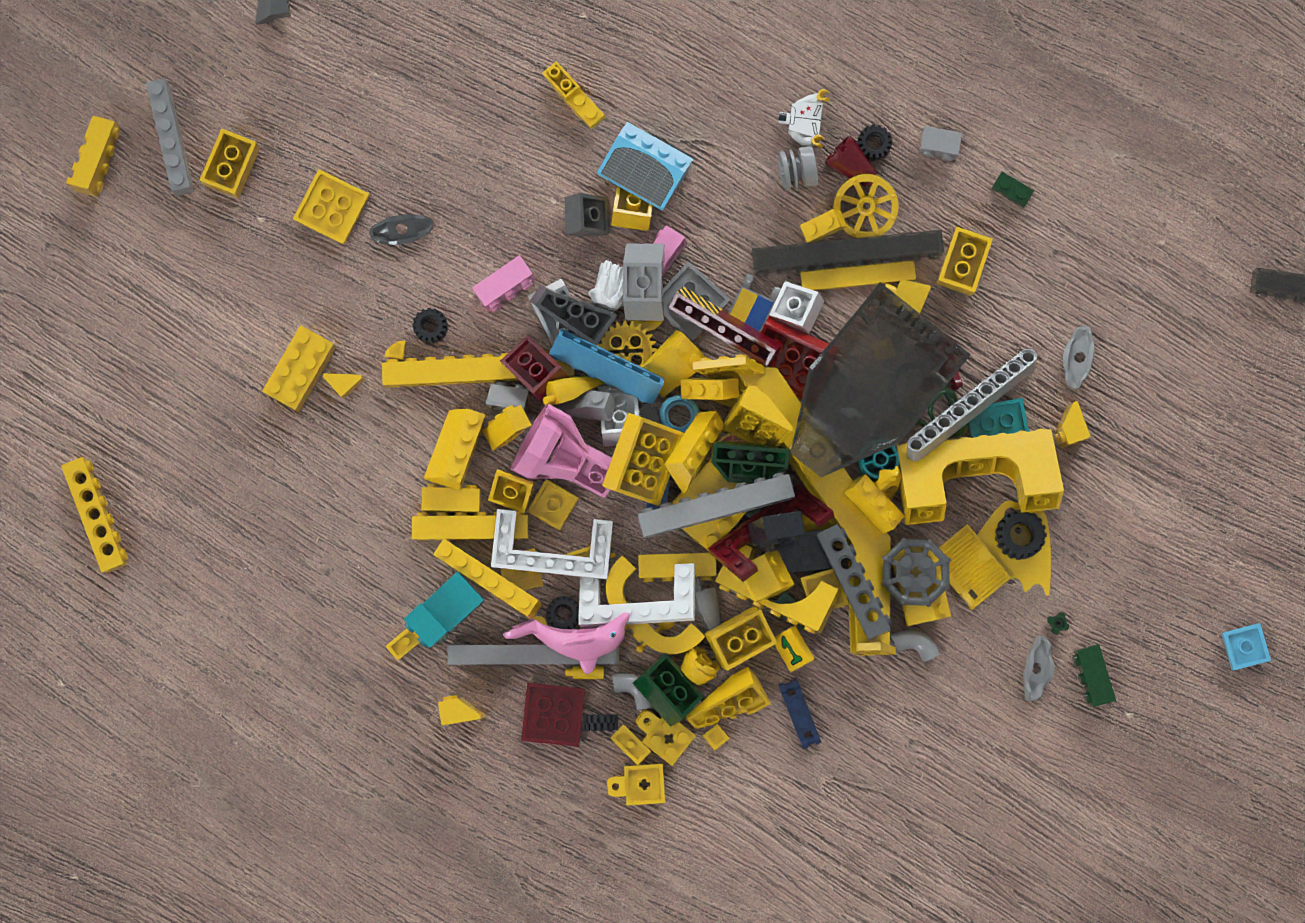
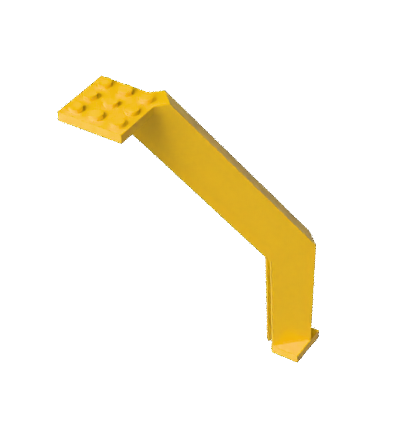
(861, 532)

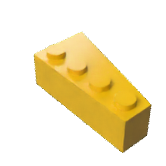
(94, 157)

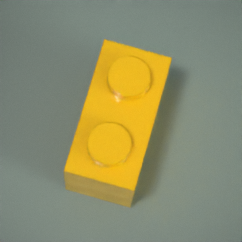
(823, 226)

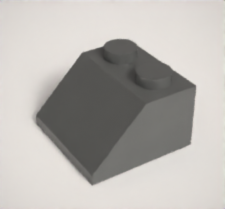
(586, 215)

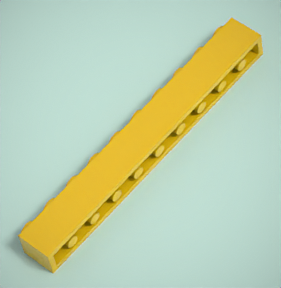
(450, 371)

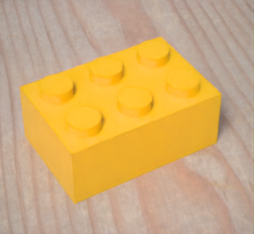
(230, 163)
(964, 261)
(740, 638)

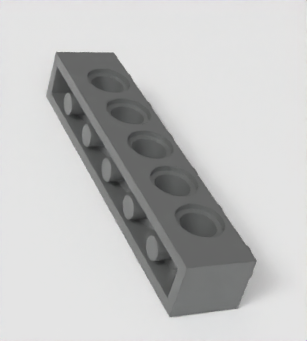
(871, 629)

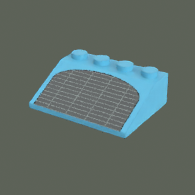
(645, 166)

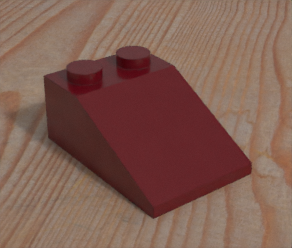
(533, 367)

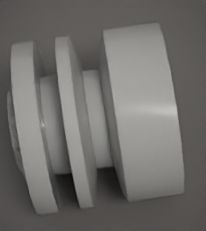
(798, 168)

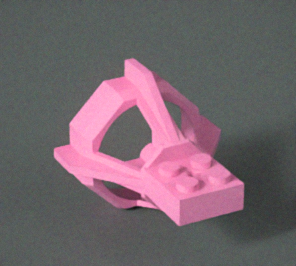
(571, 457)

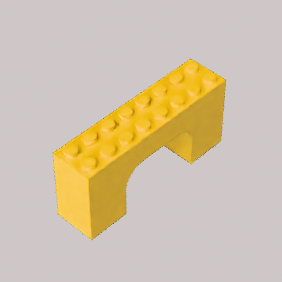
(1021, 456)

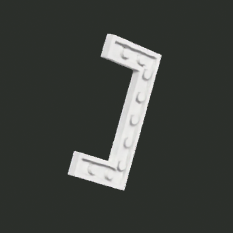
(593, 567)
(681, 609)

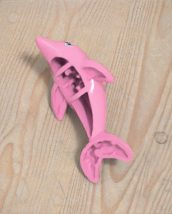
(582, 644)

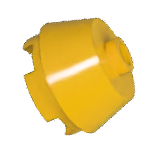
(699, 667)

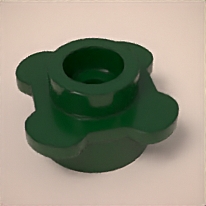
(1058, 618)

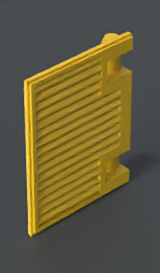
(972, 567)

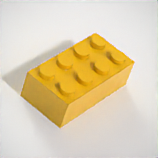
(299, 368)

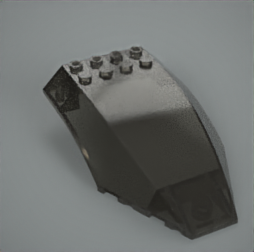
(872, 383)

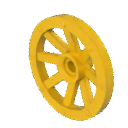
(869, 199)

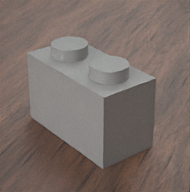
(940, 143)

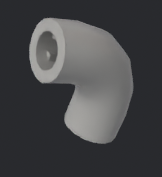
(915, 640)
(624, 683)

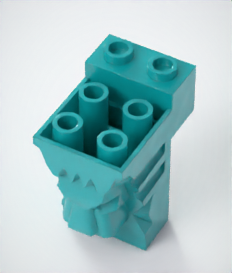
(443, 611)

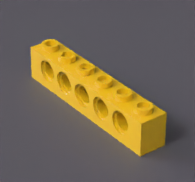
(72, 472)

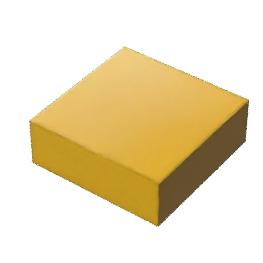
(716, 737)

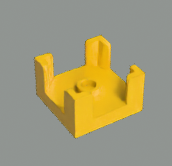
(811, 582)

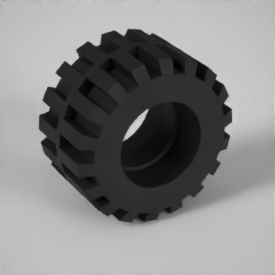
(1032, 523)

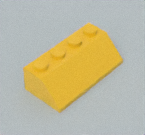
(455, 448)
(694, 448)
(919, 614)

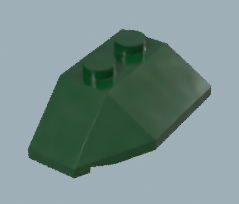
(748, 461)

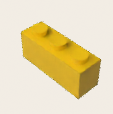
(709, 388)
(506, 426)
(451, 500)
(874, 504)

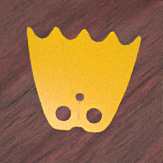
(1028, 571)

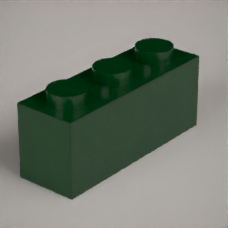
(1094, 675)

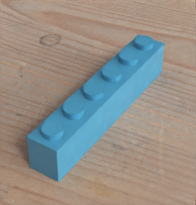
(606, 366)

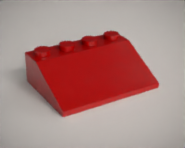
(795, 355)

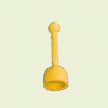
(662, 626)

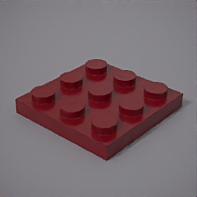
(553, 714)

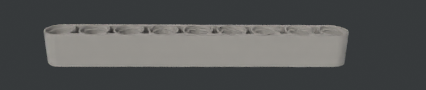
(968, 412)
(515, 655)

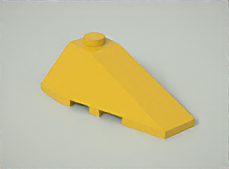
(737, 695)

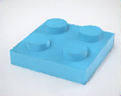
(1246, 646)

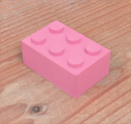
(504, 284)

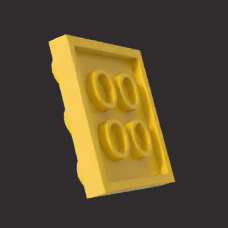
(331, 207)

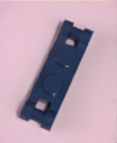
(799, 713)

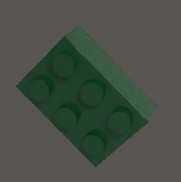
(668, 689)

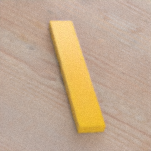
(858, 276)

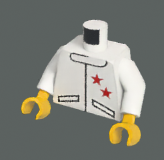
(806, 119)

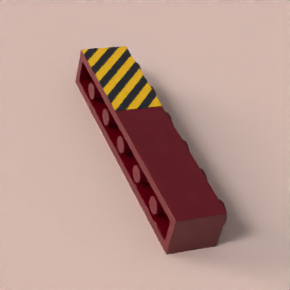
(724, 326)

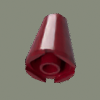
(850, 160)

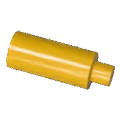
(578, 673)

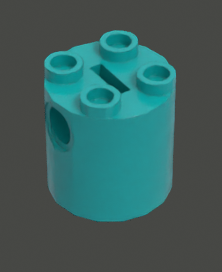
(886, 458)

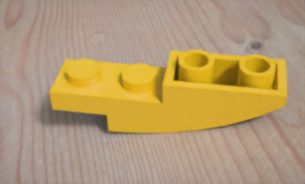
(573, 95)

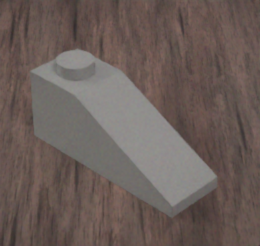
(590, 405)

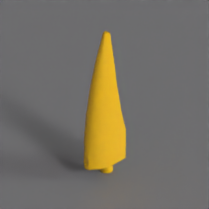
(569, 388)

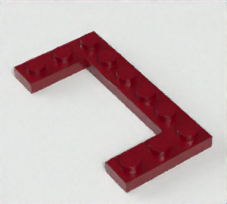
(727, 548)

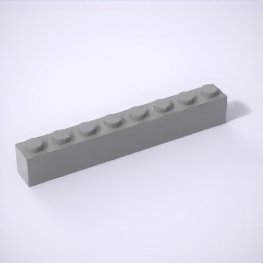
(716, 506)

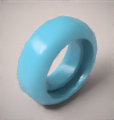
(674, 401)

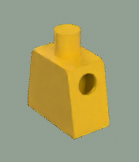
(911, 292)

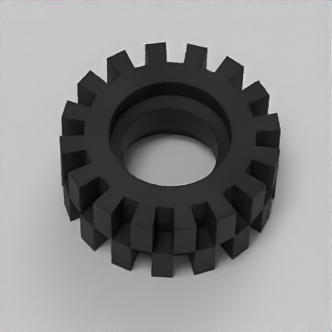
(878, 132)
(430, 314)
(552, 609)
(600, 722)

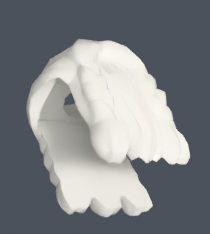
(609, 287)

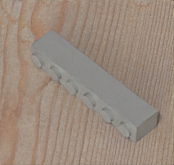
(170, 137)

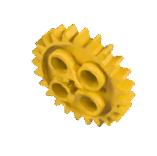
(625, 333)

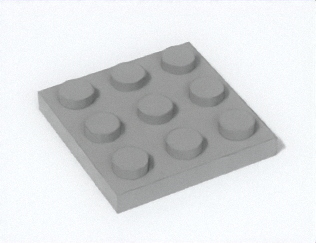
(696, 282)

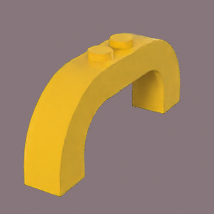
(615, 585)

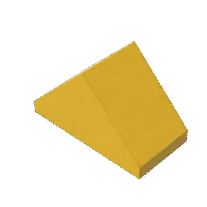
(343, 383)

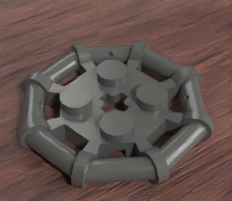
(923, 563)

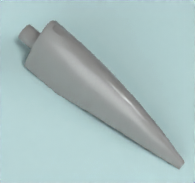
(707, 607)

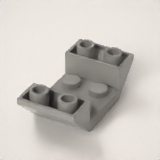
(643, 282)

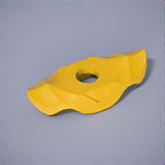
(887, 479)

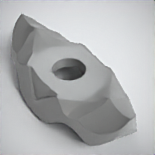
(1082, 342)
(1035, 683)

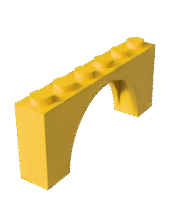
(809, 612)

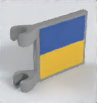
(751, 306)

